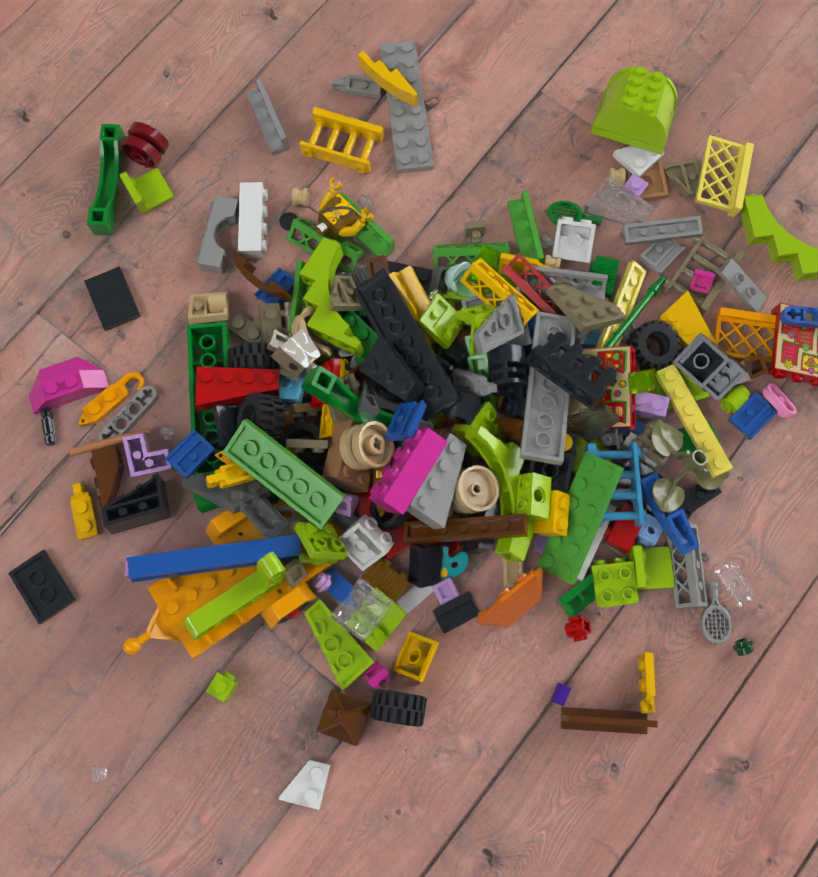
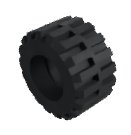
(663, 336)
(251, 356)
(265, 412)
(300, 429)
(398, 708)

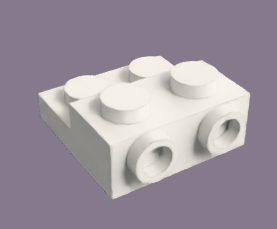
(574, 240)
(366, 542)

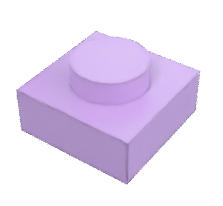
(636, 185)
(445, 591)

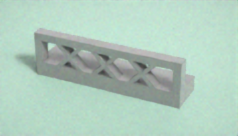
(267, 119)
(662, 230)
(568, 275)
(695, 575)

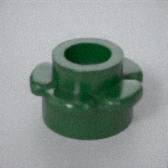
(743, 647)

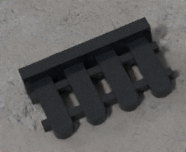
(567, 378)

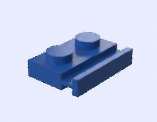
(283, 279)
(752, 416)
(405, 421)
(190, 454)

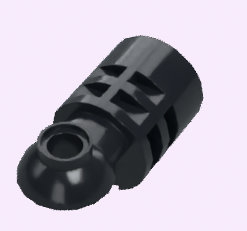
(452, 357)
(509, 371)

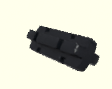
(48, 427)

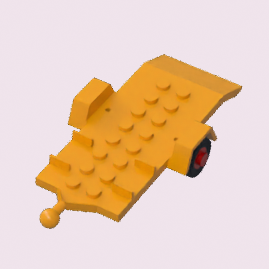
(185, 594)

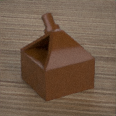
(344, 717)

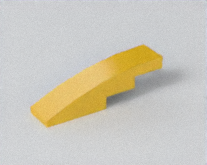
(390, 81)

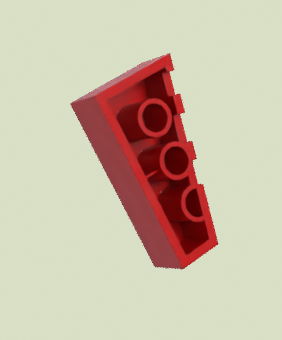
(232, 385)

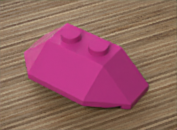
(66, 383)

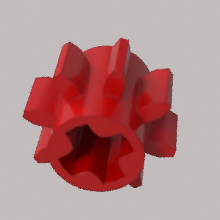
(578, 628)

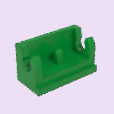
(578, 597)

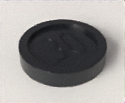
(286, 220)

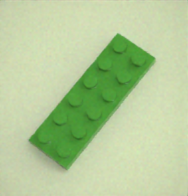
(284, 474)
(588, 503)

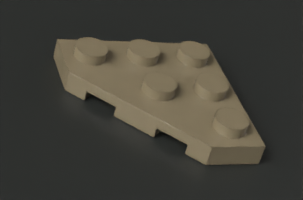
(584, 309)

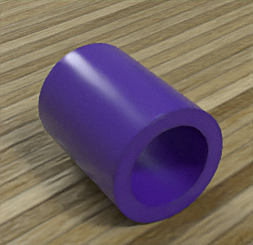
(560, 694)

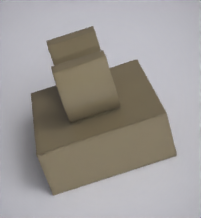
(475, 230)
(294, 572)

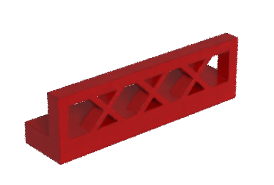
(526, 288)

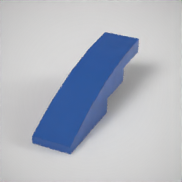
(673, 523)

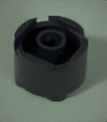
(465, 408)

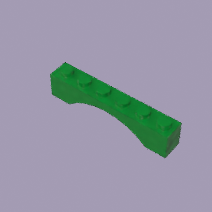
(103, 209)
(333, 392)

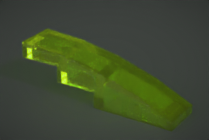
(641, 381)

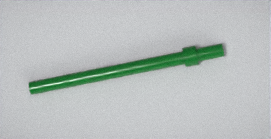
(652, 291)

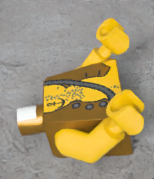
(338, 215)

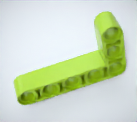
(268, 576)

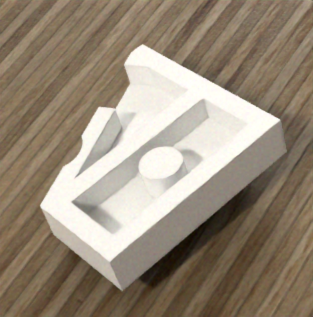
(636, 159)
(308, 785)

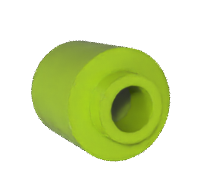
(735, 399)

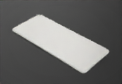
(414, 597)

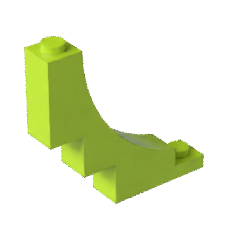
(783, 247)
(325, 323)

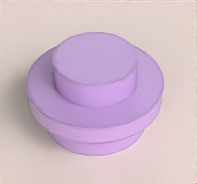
(540, 543)
(322, 582)

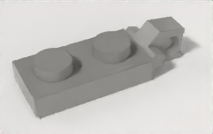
(357, 86)
(472, 383)

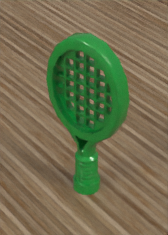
(596, 220)

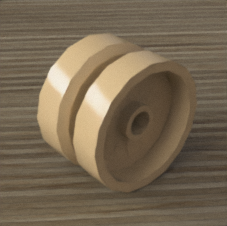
(366, 446)
(475, 490)

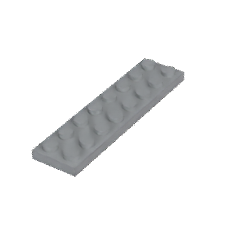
(407, 122)
(546, 402)

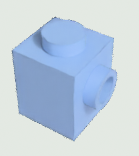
(649, 532)

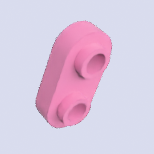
(779, 400)

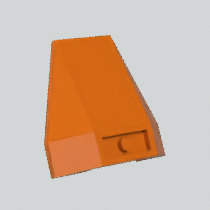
(514, 602)

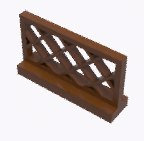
(605, 720)

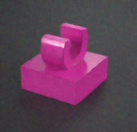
(702, 281)
(375, 674)

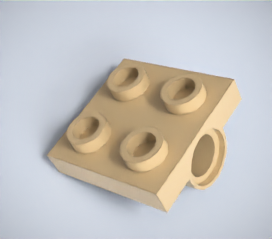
(208, 307)

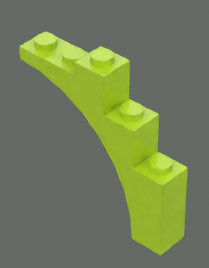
(506, 466)

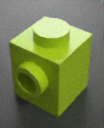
(223, 686)

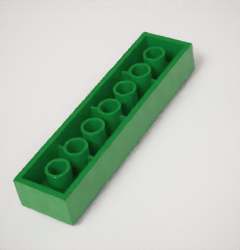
(207, 347)

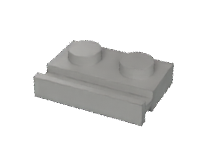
(661, 255)

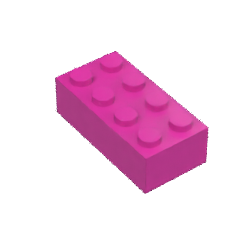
(407, 471)

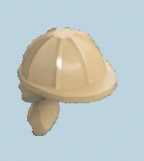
(300, 322)

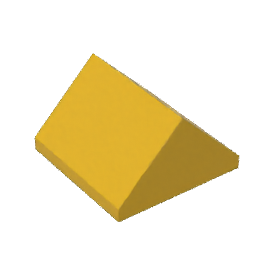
(415, 656)

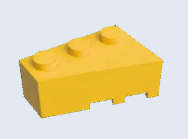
(686, 320)

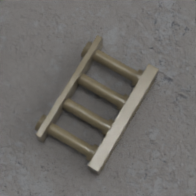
(703, 303)

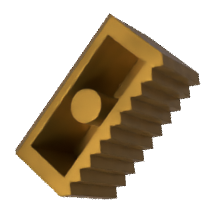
(386, 579)

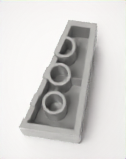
(436, 493)

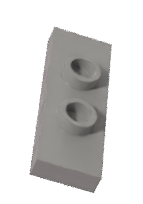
(741, 285)

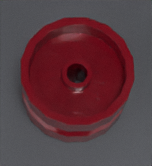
(144, 145)

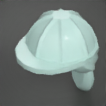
(453, 279)

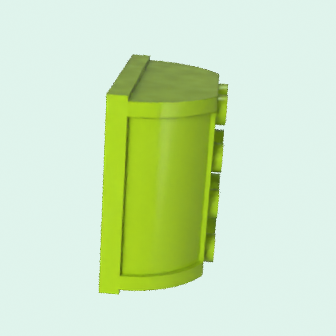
(637, 109)

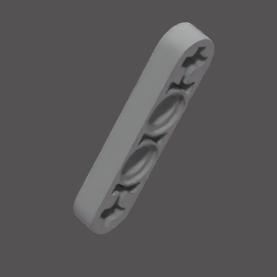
(125, 413)

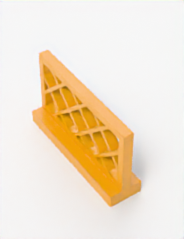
(747, 318)

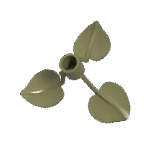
(666, 493)

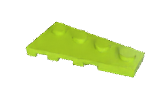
(339, 647)

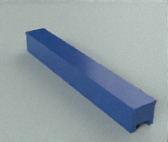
(211, 558)

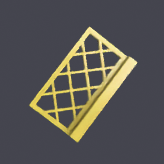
(738, 182)

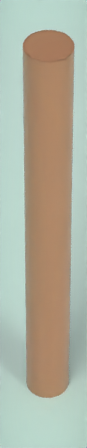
(104, 443)

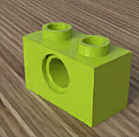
(534, 496)

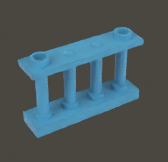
(634, 455)

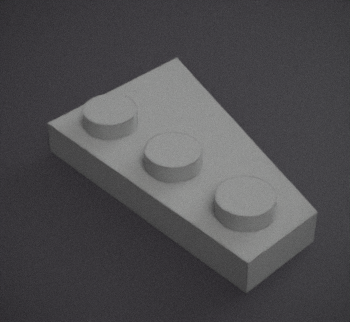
(500, 326)

